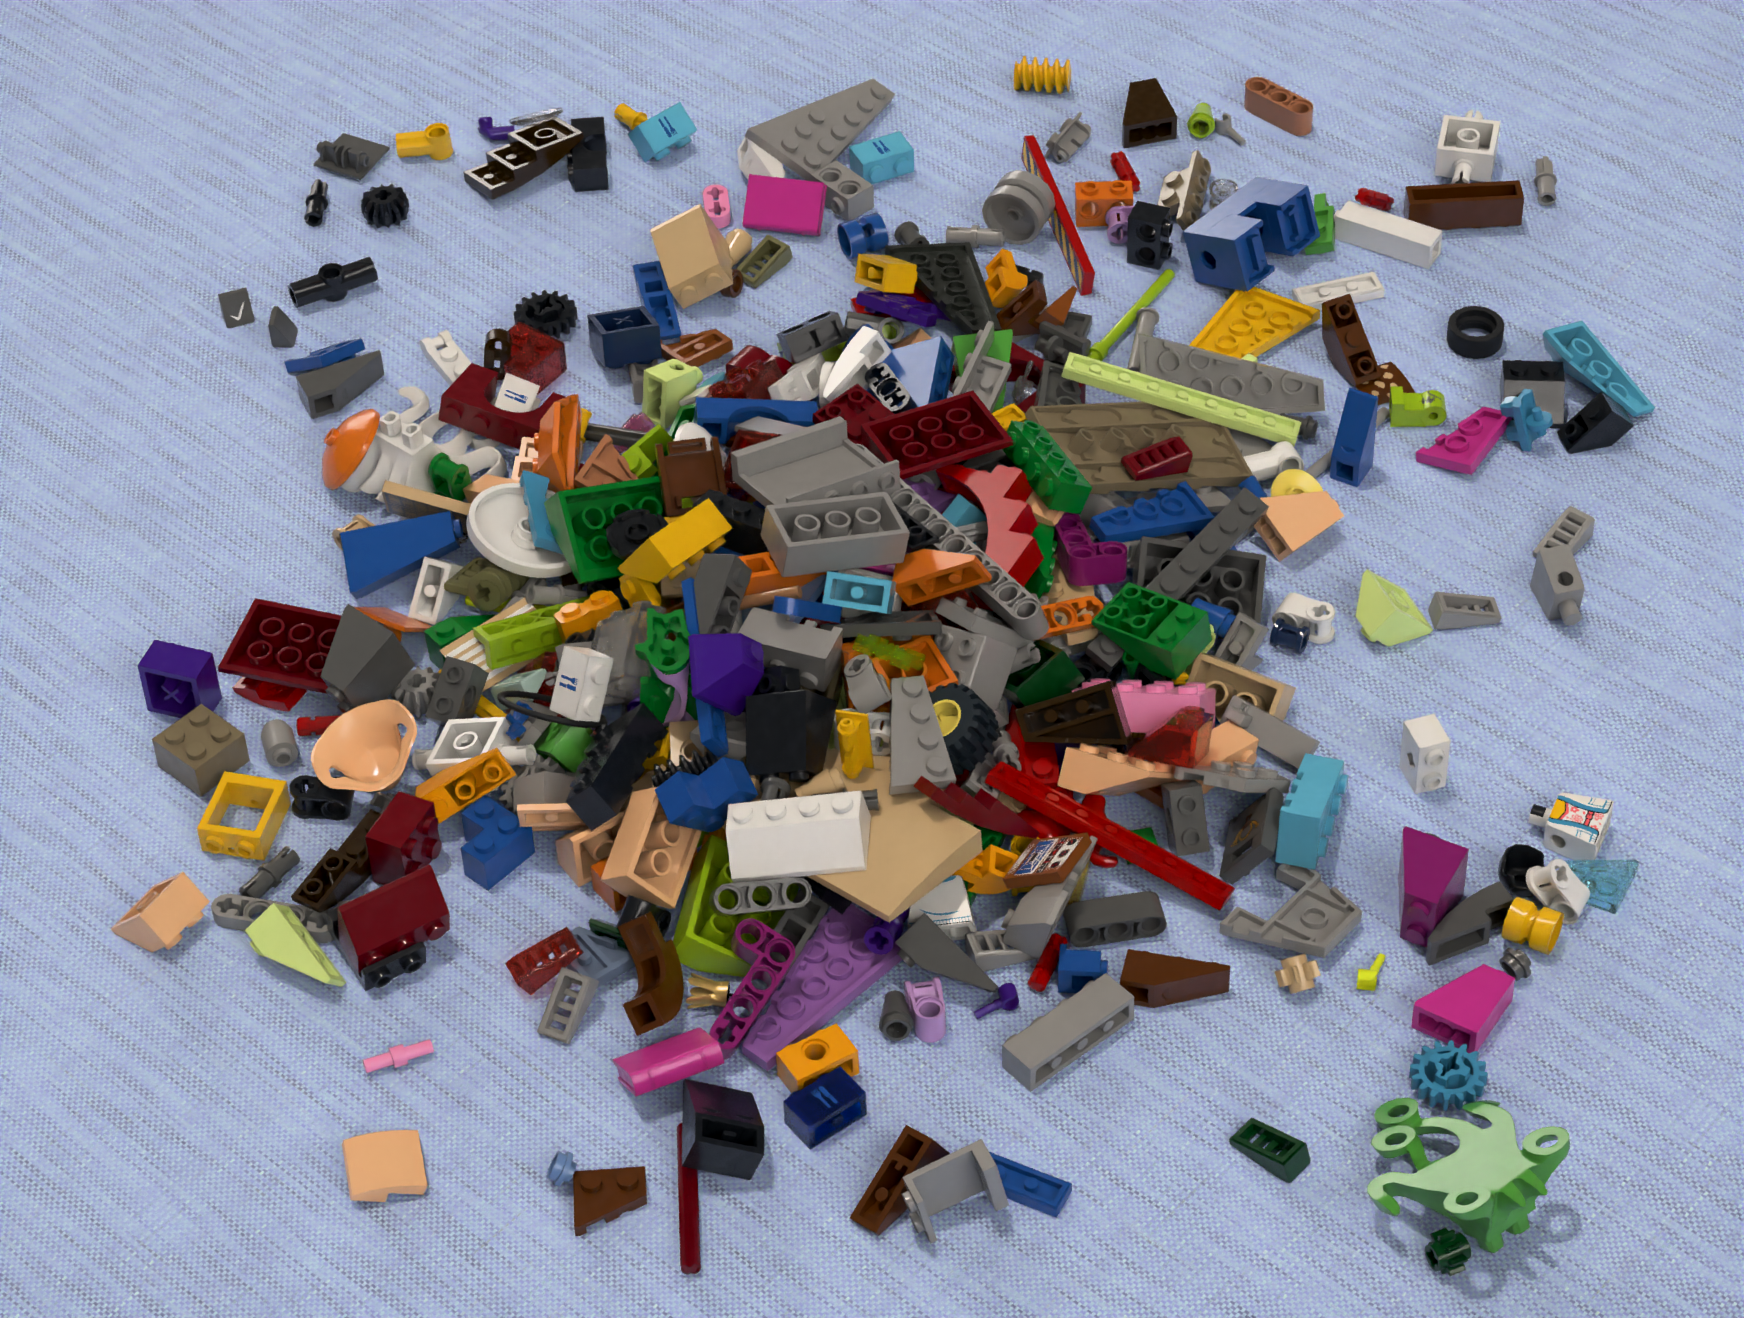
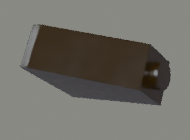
(1147, 115)

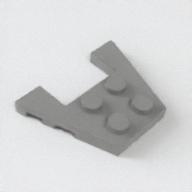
(1308, 923)

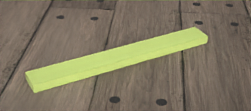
(1180, 399)

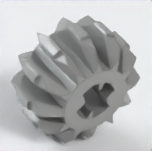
(416, 690)

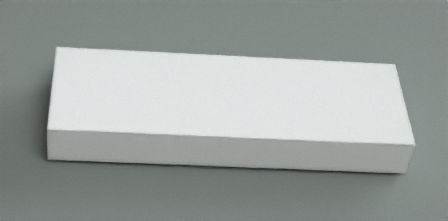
(1360, 287)

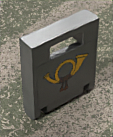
(1252, 828)

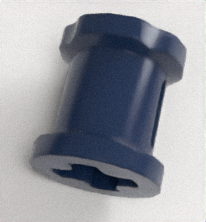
(1289, 636)

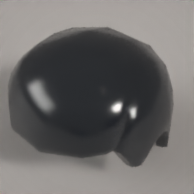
(1514, 866)

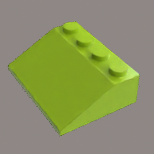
(702, 935)

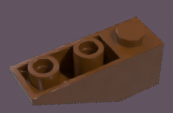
(1167, 980)

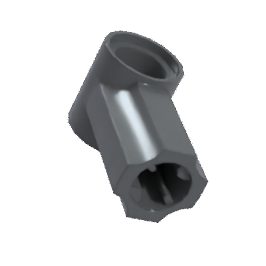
(856, 320)

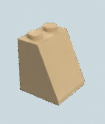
(692, 256)

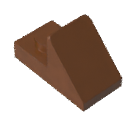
(1024, 310)

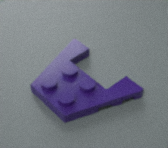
(900, 307)

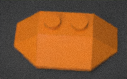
(559, 444)

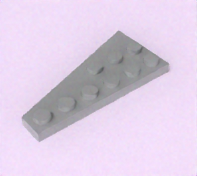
(1230, 377)

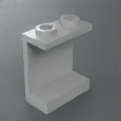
(950, 1182)

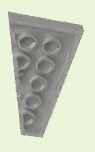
(821, 130)

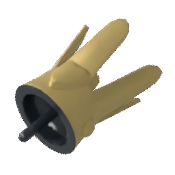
(708, 992)

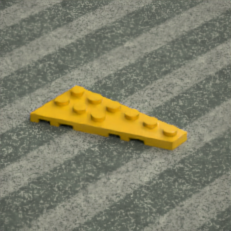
(1254, 323)

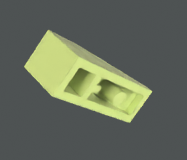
(285, 940)

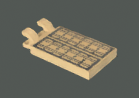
(417, 503)

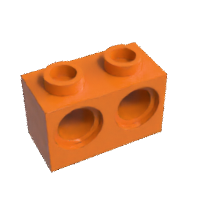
(1096, 198)

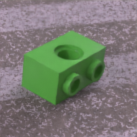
(564, 745)

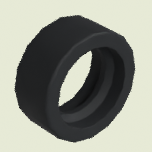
(1478, 318)

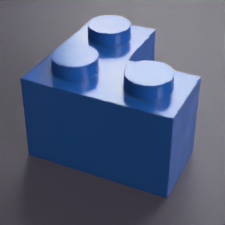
(704, 799)
(493, 842)

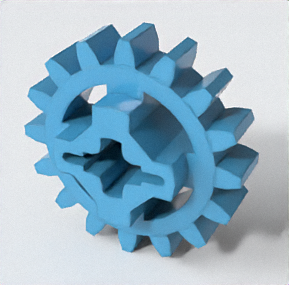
(1448, 1075)

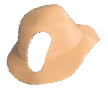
(366, 747)

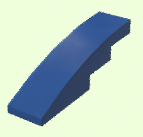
(657, 298)

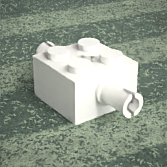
(1467, 148)
(469, 738)

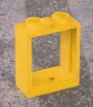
(248, 792)

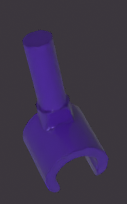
(1007, 1000)

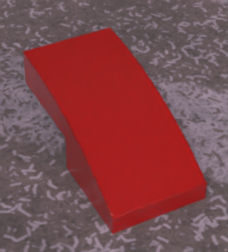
(269, 694)

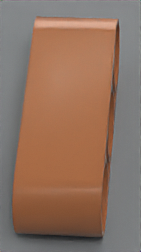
(1278, 106)

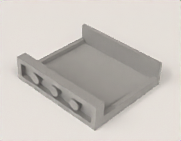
(811, 466)

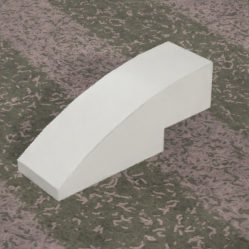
(859, 356)

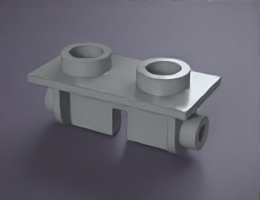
(1072, 136)

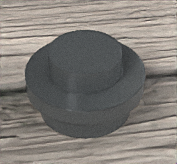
(1516, 963)

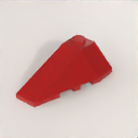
(1036, 758)

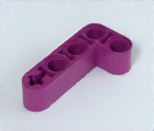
(1085, 561)
(746, 994)

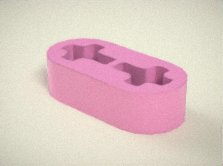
(717, 206)

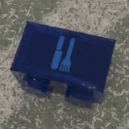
(824, 1107)

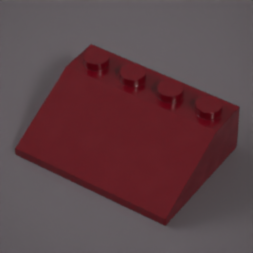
(935, 434)
(282, 645)

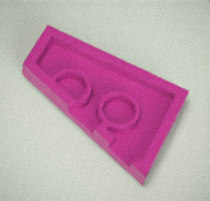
(1468, 444)

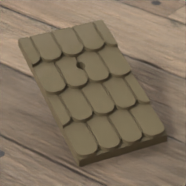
(1103, 433)

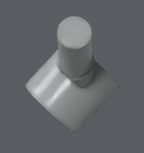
(1224, 127)

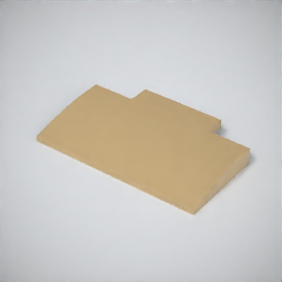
(909, 844)

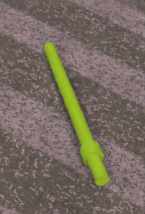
(1100, 349)

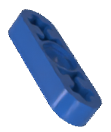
(807, 609)

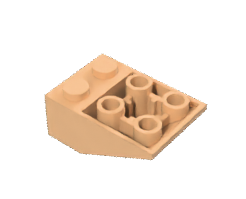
(1107, 772)

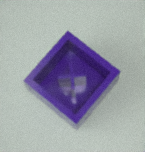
(178, 679)

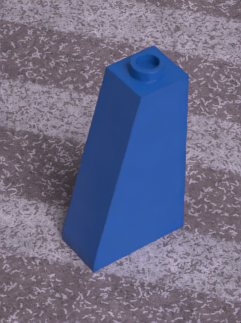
(395, 549)

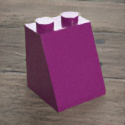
(1428, 883)

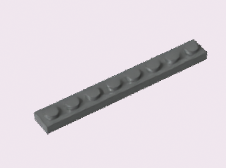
(1192, 563)

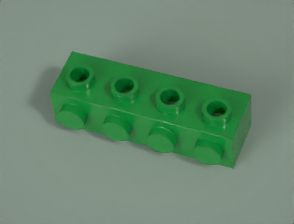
(1047, 467)

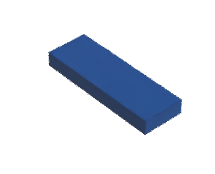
(1032, 1186)

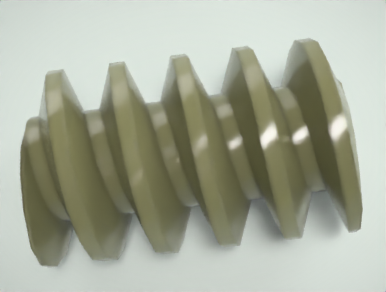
(493, 587)

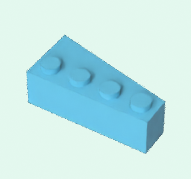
(1310, 811)

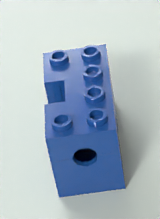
(1259, 218)

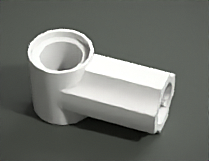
(1273, 462)

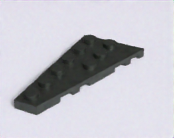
(951, 281)

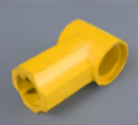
(433, 142)

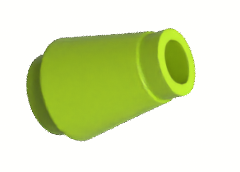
(1201, 120)

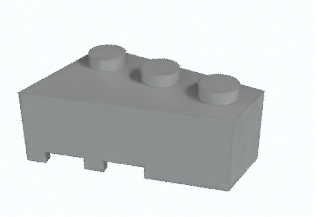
(796, 645)

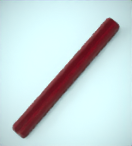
(688, 1213)

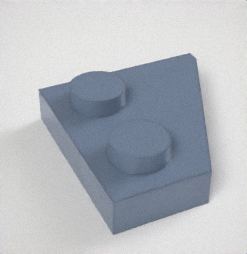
(601, 956)

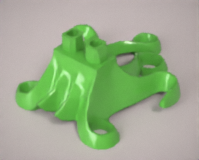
(1482, 1184)

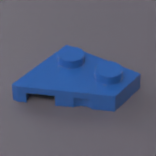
(326, 356)

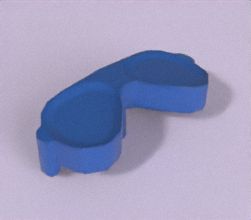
(516, 727)

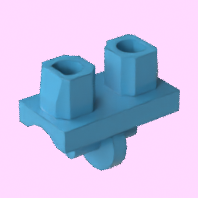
(1529, 420)

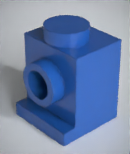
(1078, 968)

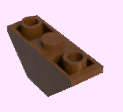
(1347, 341)

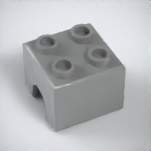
(977, 662)

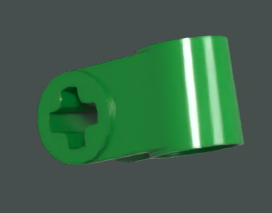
(448, 477)

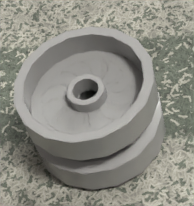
(1020, 206)

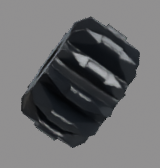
(385, 205)

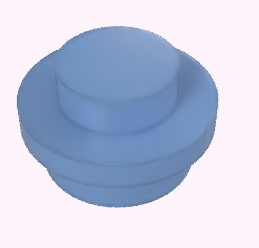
(561, 1168)

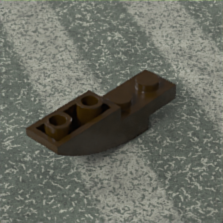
(338, 871)

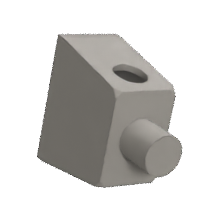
(1558, 584)

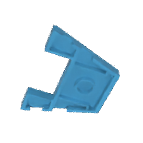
(535, 490)

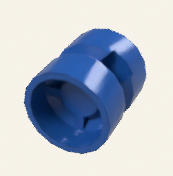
(864, 235)

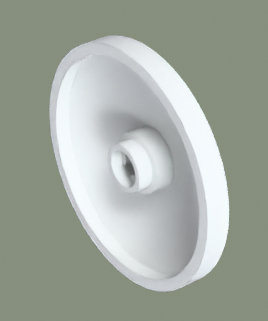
(502, 533)

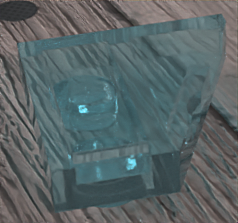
(1606, 880)

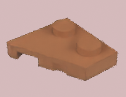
(604, 466)

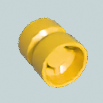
(1537, 927)

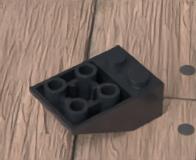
(721, 1130)

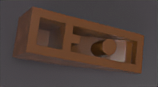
(883, 1198)

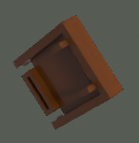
(688, 472)

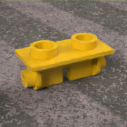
(854, 742)

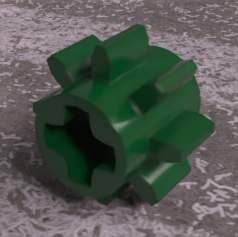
(1447, 1251)

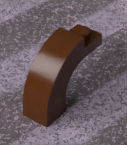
(658, 973)

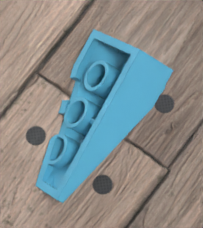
(1594, 366)

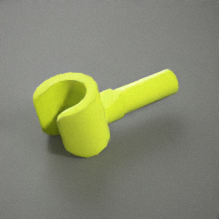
(1368, 978)

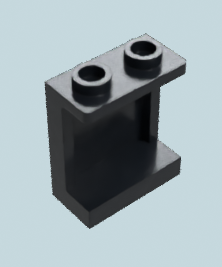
(385, 970)

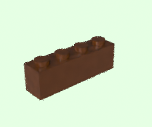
(1465, 204)

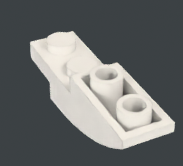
(800, 382)

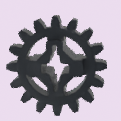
(547, 313)

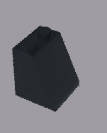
(787, 734)

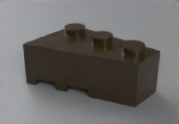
(1081, 716)

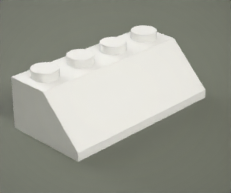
(798, 836)

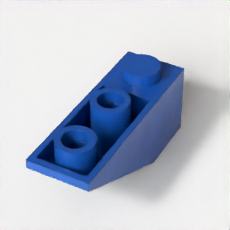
(1355, 438)

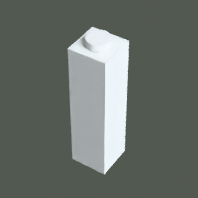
(1388, 234)

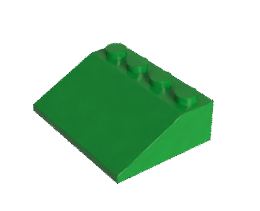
(582, 516)

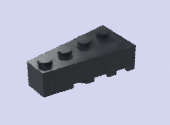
(613, 765)

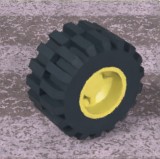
(965, 724)

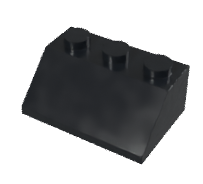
(744, 519)

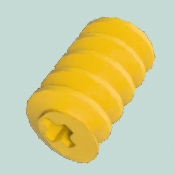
(1042, 75)

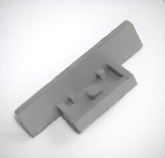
(982, 373)

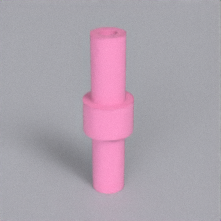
(398, 1056)

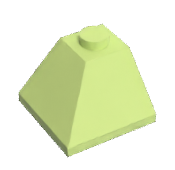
(1388, 612)

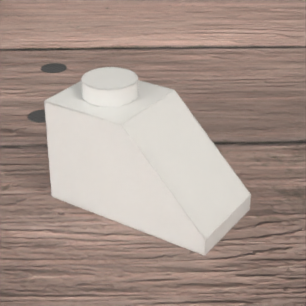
(430, 598)

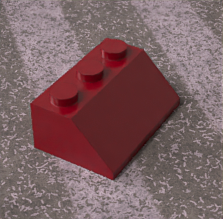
(393, 918)

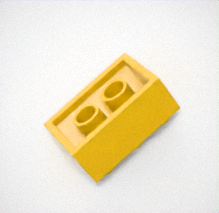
(678, 544)

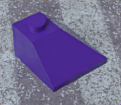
(725, 669)

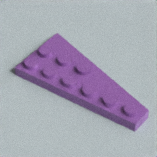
(819, 985)

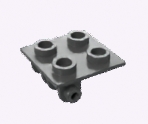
(350, 155)

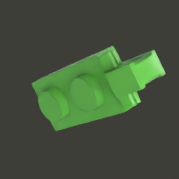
(1326, 225)

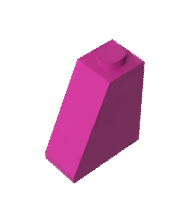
(1465, 1007)

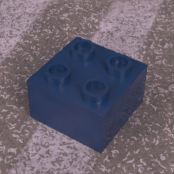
(624, 337)

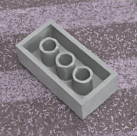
(834, 534)

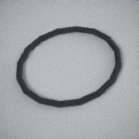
(569, 722)

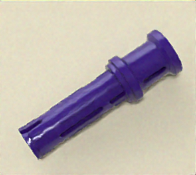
(882, 935)

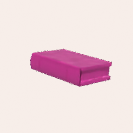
(784, 205)
(668, 1061)

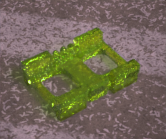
(883, 650)

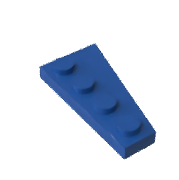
(1161, 516)

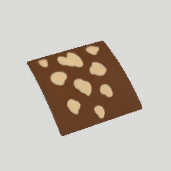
(1381, 386)

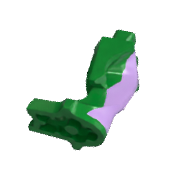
(668, 683)

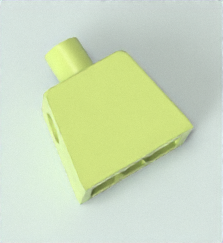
(665, 386)

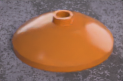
(348, 446)

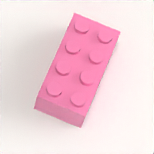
(1155, 702)

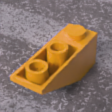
(465, 783)

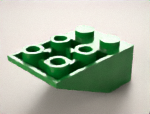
(1155, 629)

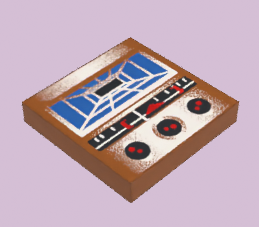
(1047, 861)

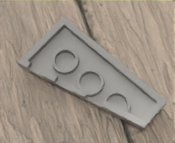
(915, 738)

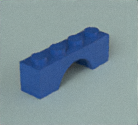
(722, 414)

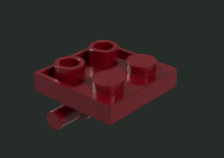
(856, 408)

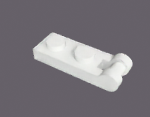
(448, 361)

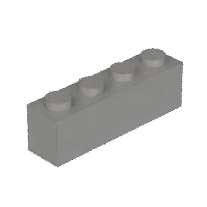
(1067, 1031)

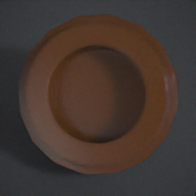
(734, 289)

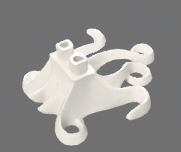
(405, 450)

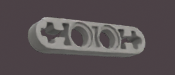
(236, 911)

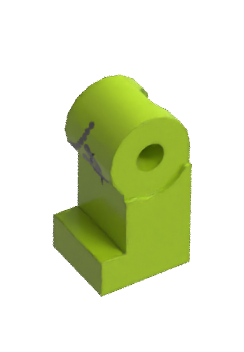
(1416, 408)

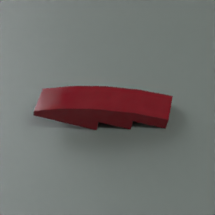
(981, 810)

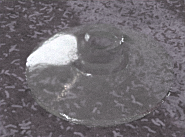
(528, 119)

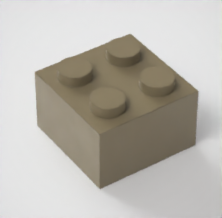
(200, 749)

